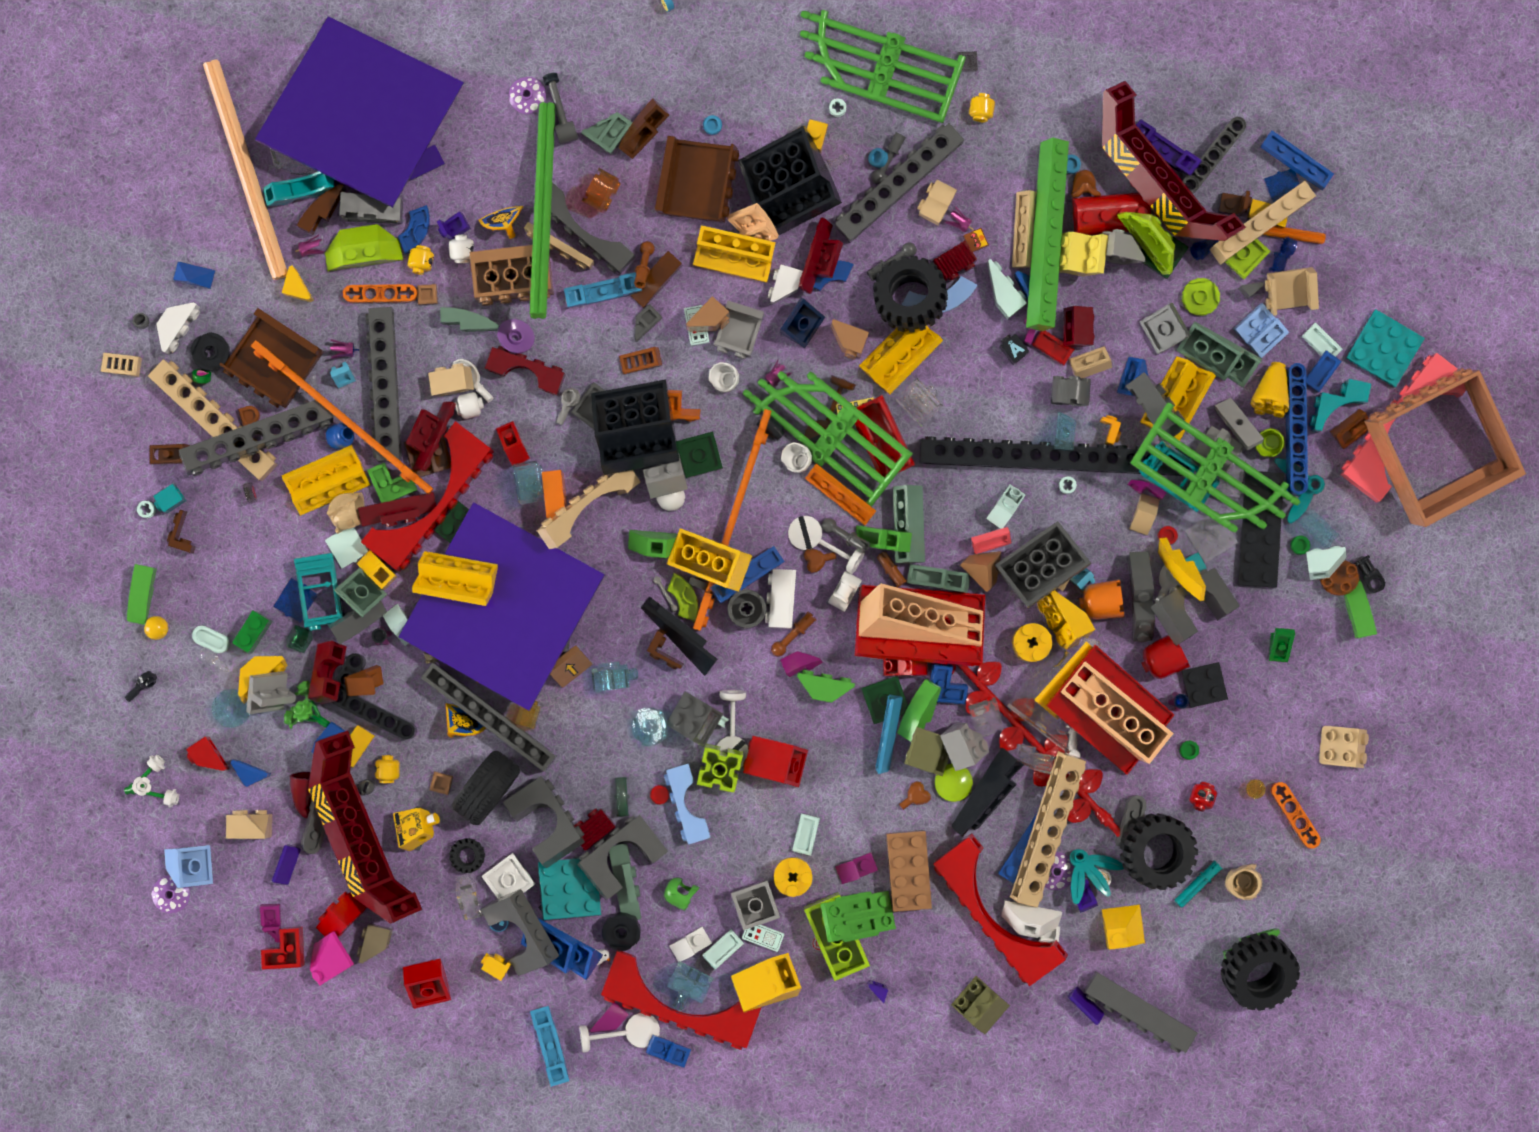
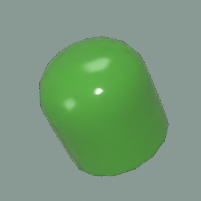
(675, 898)

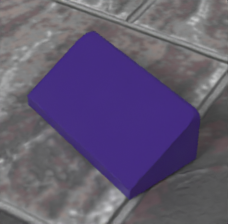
(430, 160)
(286, 864)
(879, 989)
(1087, 1006)

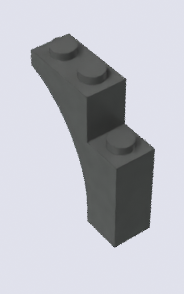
(1142, 596)

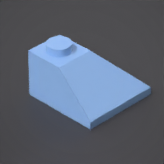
(189, 865)

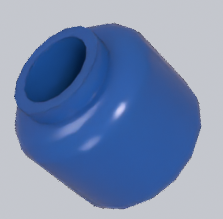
(339, 436)

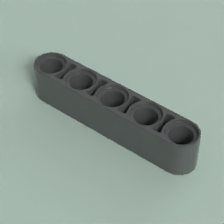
(1217, 148)

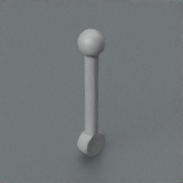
(657, 580)

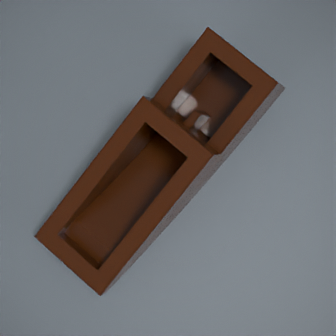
(643, 128)
(321, 209)
(658, 278)

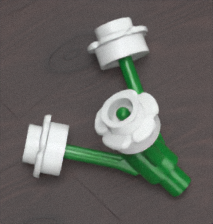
(142, 784)

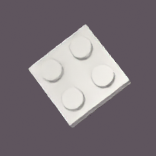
(508, 877)

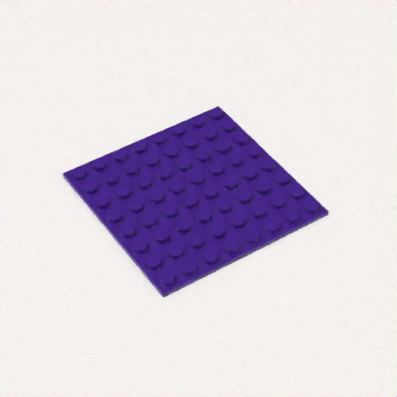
(359, 111)
(527, 620)

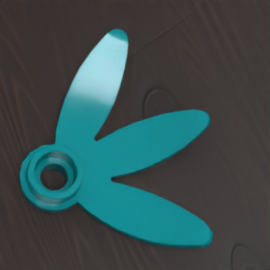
(1305, 499)
(1087, 867)

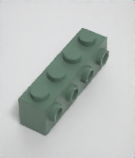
(910, 518)

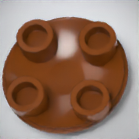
(1342, 580)

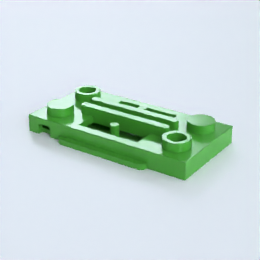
(858, 916)

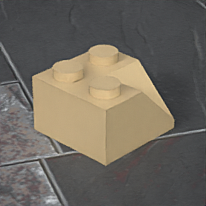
(249, 826)

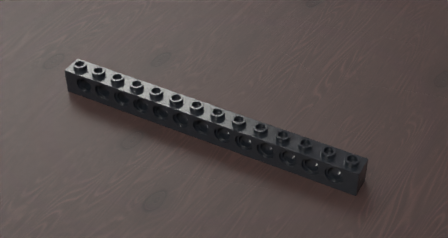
(928, 456)

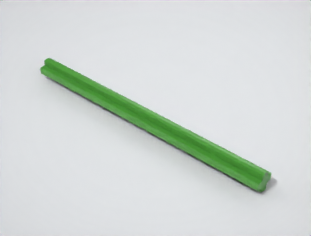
(542, 211)

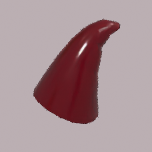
(300, 792)

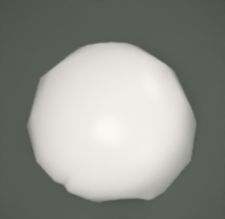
(722, 370)
(796, 457)
(671, 501)

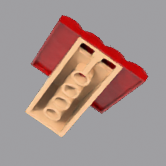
(920, 625)
(1112, 711)

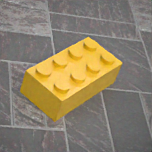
(709, 559)

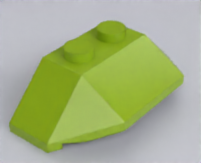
(1151, 238)
(362, 247)

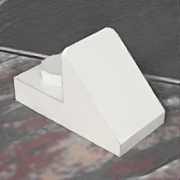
(690, 944)

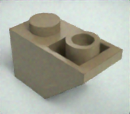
(375, 941)

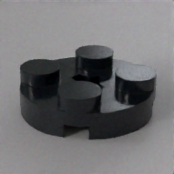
(204, 342)
(628, 923)

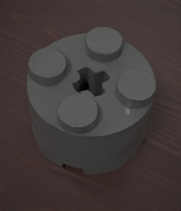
(1070, 391)
(753, 600)

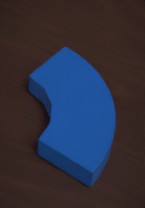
(416, 230)
(841, 273)

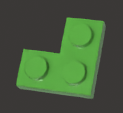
(389, 488)

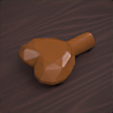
(816, 559)
(916, 795)

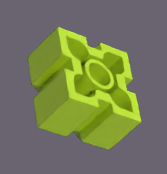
(726, 778)

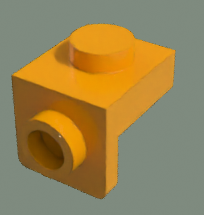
(1114, 433)

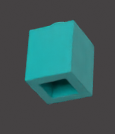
(169, 499)

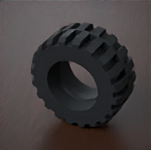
(908, 271)
(1181, 859)
(1272, 987)

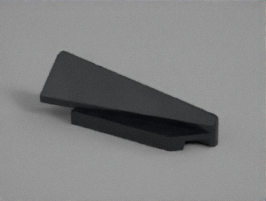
(681, 635)
(989, 792)

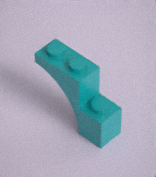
(300, 188)
(1352, 392)

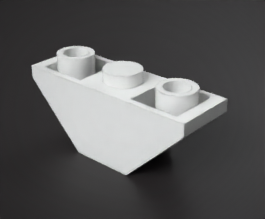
(175, 324)
(1030, 920)

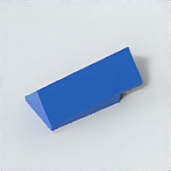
(572, 953)

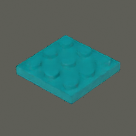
(1385, 348)
(567, 891)

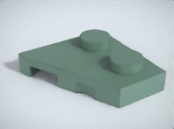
(608, 132)

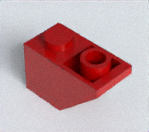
(902, 668)

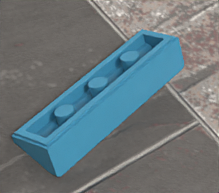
(888, 733)

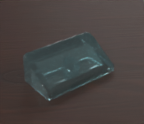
(1064, 432)

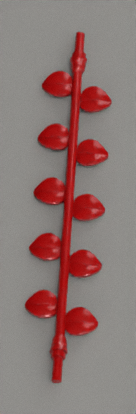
(1091, 779)

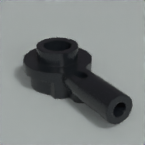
(146, 680)

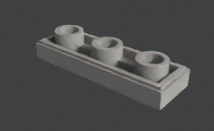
(1238, 424)

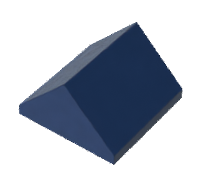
(802, 323)

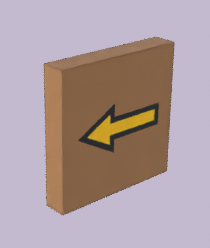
(570, 666)

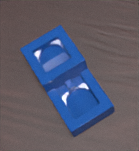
(668, 1050)

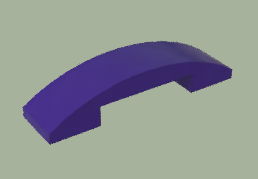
(1175, 156)

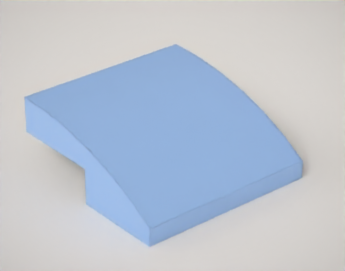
(1261, 330)

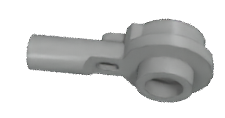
(570, 399)

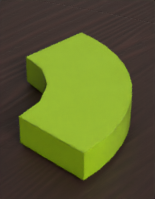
(685, 596)

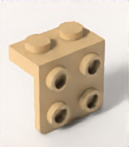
(1343, 746)

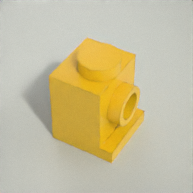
(495, 965)

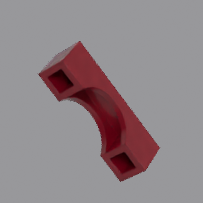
(502, 363)

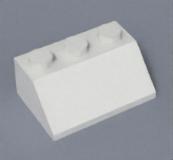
(781, 598)

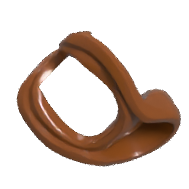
(1084, 183)

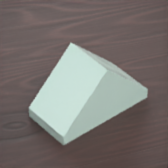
(396, 621)

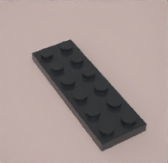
(1260, 546)

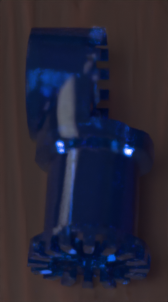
(1287, 250)

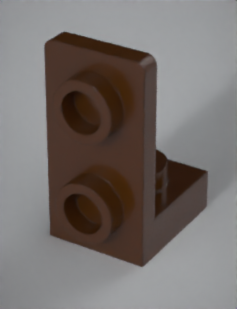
(1234, 203)
(183, 544)
(658, 641)

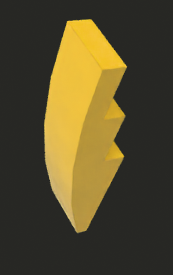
(1184, 572)

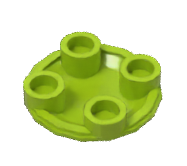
(954, 784)

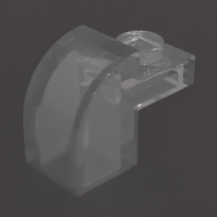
(468, 896)

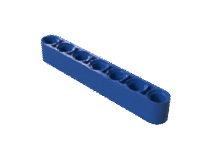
(1293, 438)

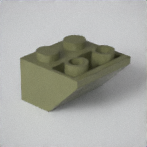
(927, 752)
(980, 1005)

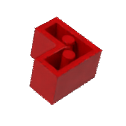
(340, 915)
(290, 952)

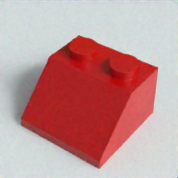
(426, 983)

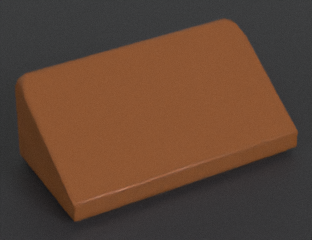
(1350, 428)

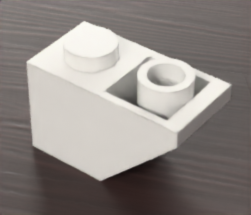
(786, 283)

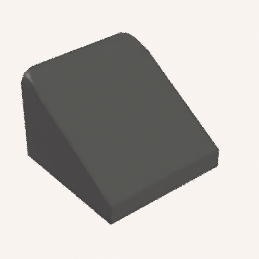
(1250, 289)

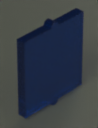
(1281, 183)
(290, 602)

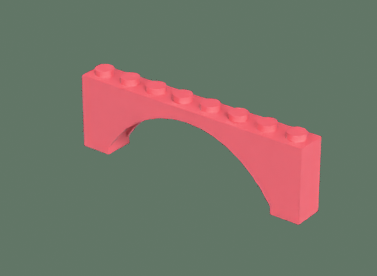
(1366, 467)

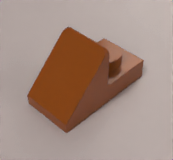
(364, 681)

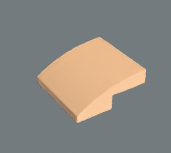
(754, 223)

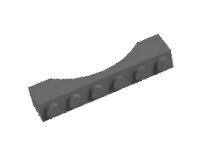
(613, 253)

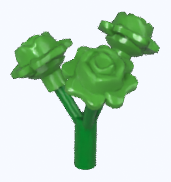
(303, 709)

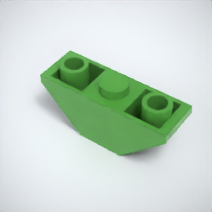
(651, 543)
(824, 687)

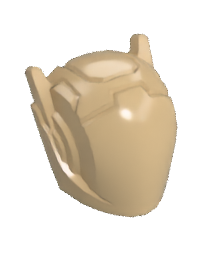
(344, 511)
(1244, 882)

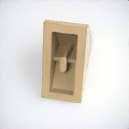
(1144, 514)

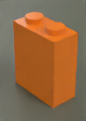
(554, 491)

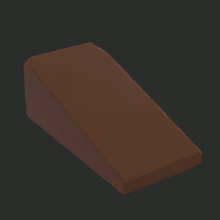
(166, 453)

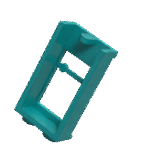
(1155, 464)
(316, 565)

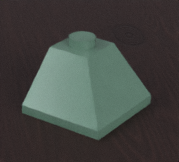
(360, 592)

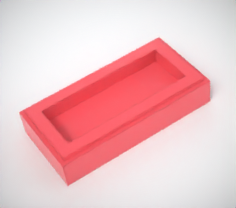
(991, 540)

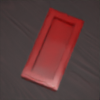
(1053, 347)

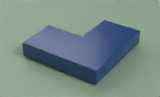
(950, 692)

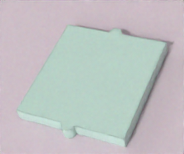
(346, 547)

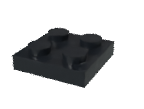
(1204, 684)

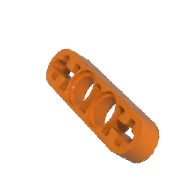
(380, 293)
(1297, 813)

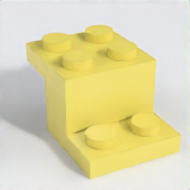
(1083, 254)

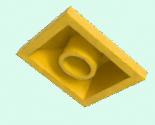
(1123, 926)

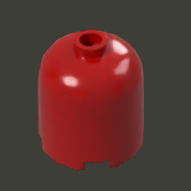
(1164, 658)

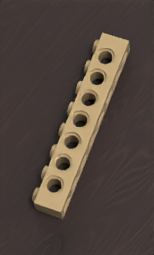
(161, 377)
(1044, 820)

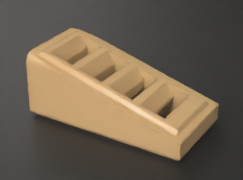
(135, 366)

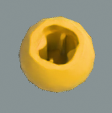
(156, 628)

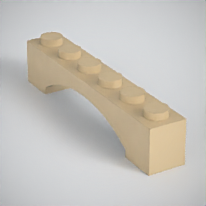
(1264, 221)
(557, 530)

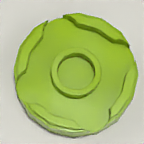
(1202, 302)

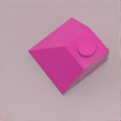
(329, 959)

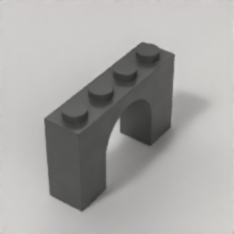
(1172, 612)
(635, 833)
(564, 838)
(516, 909)

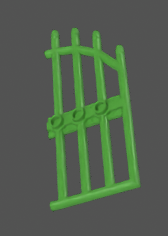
(885, 66)
(835, 432)
(1207, 472)

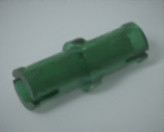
(621, 796)

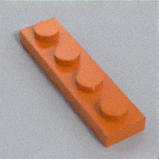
(840, 494)

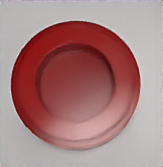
(1169, 533)
(659, 794)

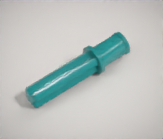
(1204, 877)

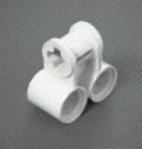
(844, 591)

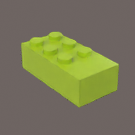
(840, 956)

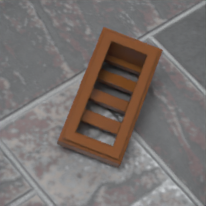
(656, 356)

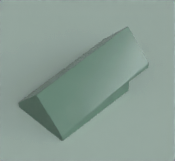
(1219, 355)

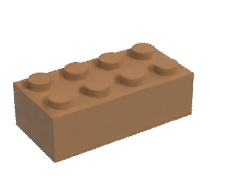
(908, 870)

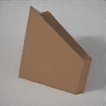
(982, 568)

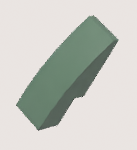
(467, 320)
(938, 578)

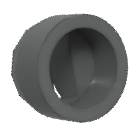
(139, 318)
(370, 788)

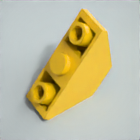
(256, 666)

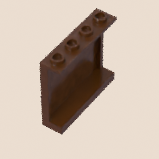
(696, 180)
(286, 345)

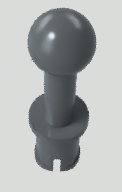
(893, 149)
(908, 250)
(829, 526)

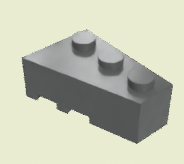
(363, 208)
(1153, 401)

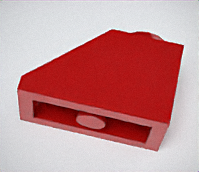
(512, 443)
(206, 755)

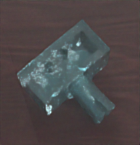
(528, 482)
(612, 676)
(689, 984)

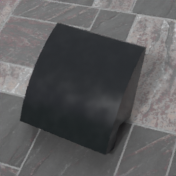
(790, 180)
(634, 427)

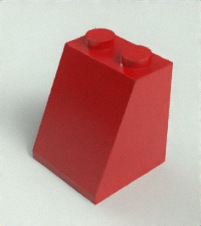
(775, 761)

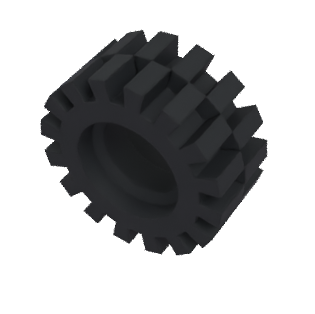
(455, 855)

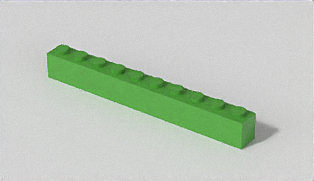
(1047, 234)

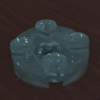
(224, 716)
(658, 723)

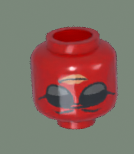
(1203, 796)

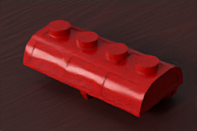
(1099, 213)
(880, 413)

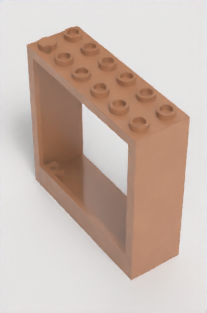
(1467, 488)

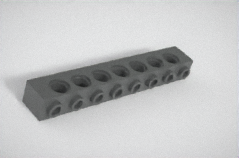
(945, 133)
(373, 318)
(262, 427)
(489, 716)

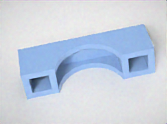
(694, 828)

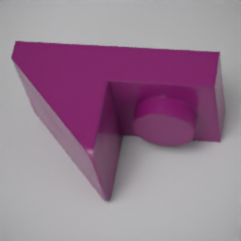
(856, 868)

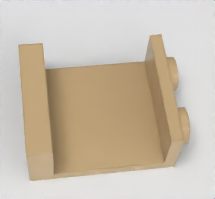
(1292, 289)

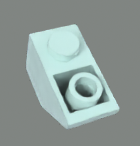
(1006, 506)
(1324, 562)

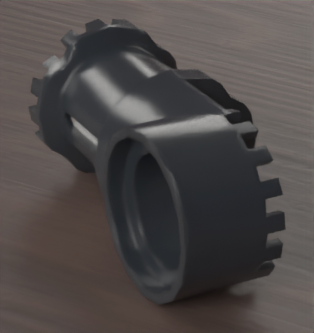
(1370, 573)

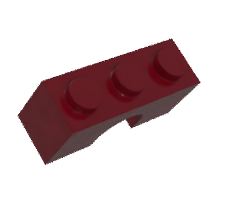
(327, 658)

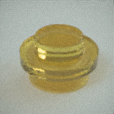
(1255, 789)

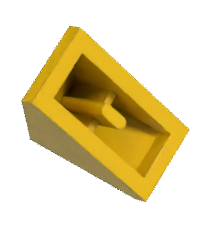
(295, 286)

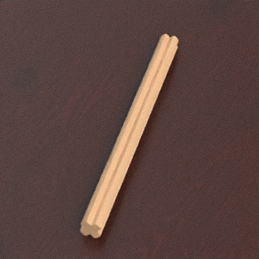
(245, 169)

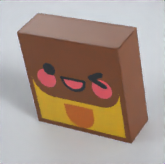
(976, 240)

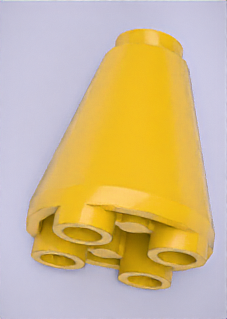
(1272, 392)

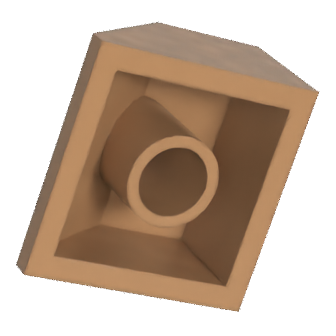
(709, 317)
(850, 339)

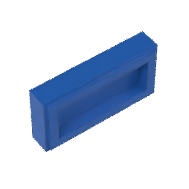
(1322, 371)

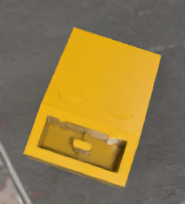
(1065, 619)
(766, 983)

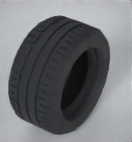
(485, 787)

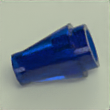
(1202, 248)

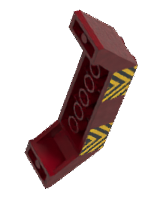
(1153, 175)
(352, 832)

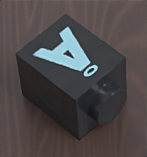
(1013, 348)

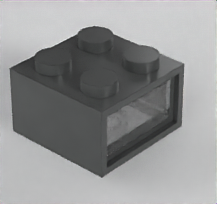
(694, 719)

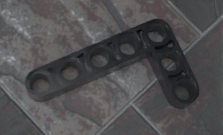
(363, 711)

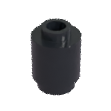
(774, 429)

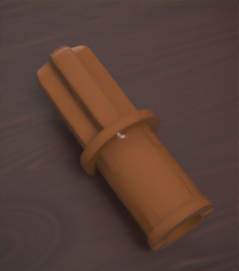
(891, 569)

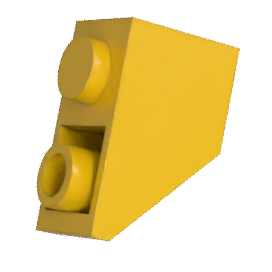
(377, 570)

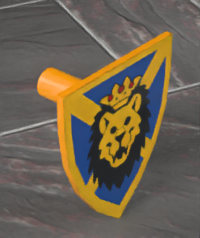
(502, 220)
(461, 723)

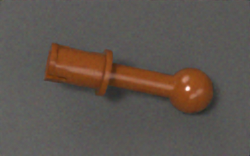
(642, 271)
(779, 648)

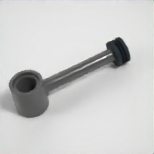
(565, 130)

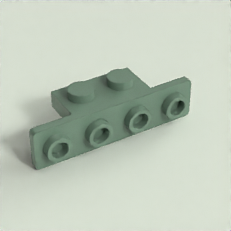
(625, 874)

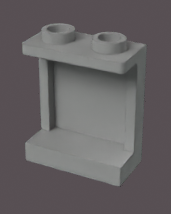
(741, 331)

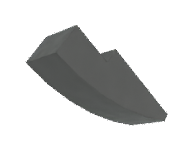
(353, 623)

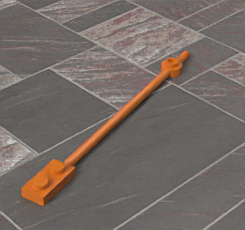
(276, 364)
(760, 438)

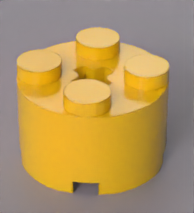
(1042, 639)
(781, 876)

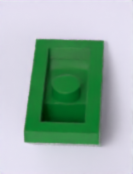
(1281, 644)

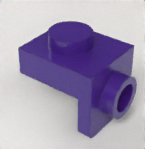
(453, 226)
(1088, 899)

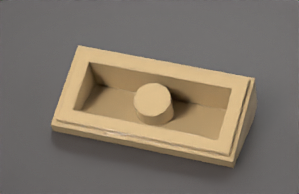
(1091, 362)

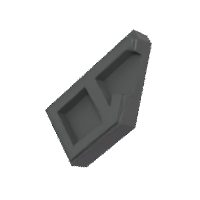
(646, 321)

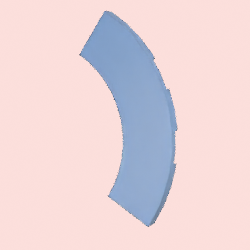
(956, 294)

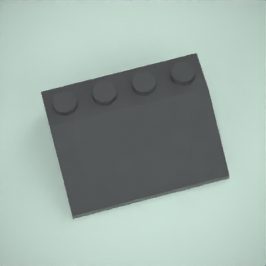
(1042, 564)

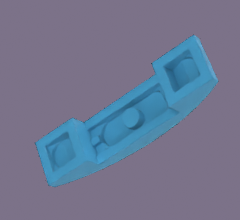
(601, 291)
(550, 1046)

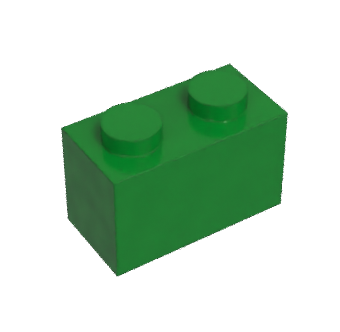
(252, 631)

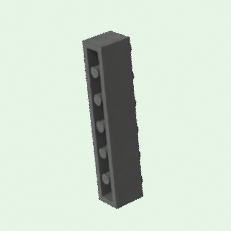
(1141, 1012)

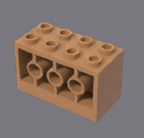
(502, 264)

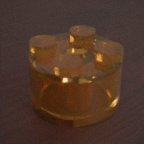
(600, 190)

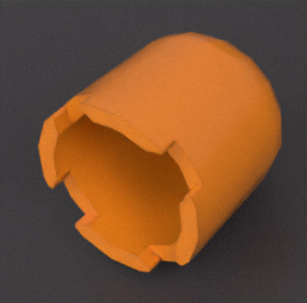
(1103, 600)

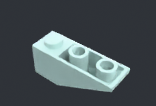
(1005, 295)

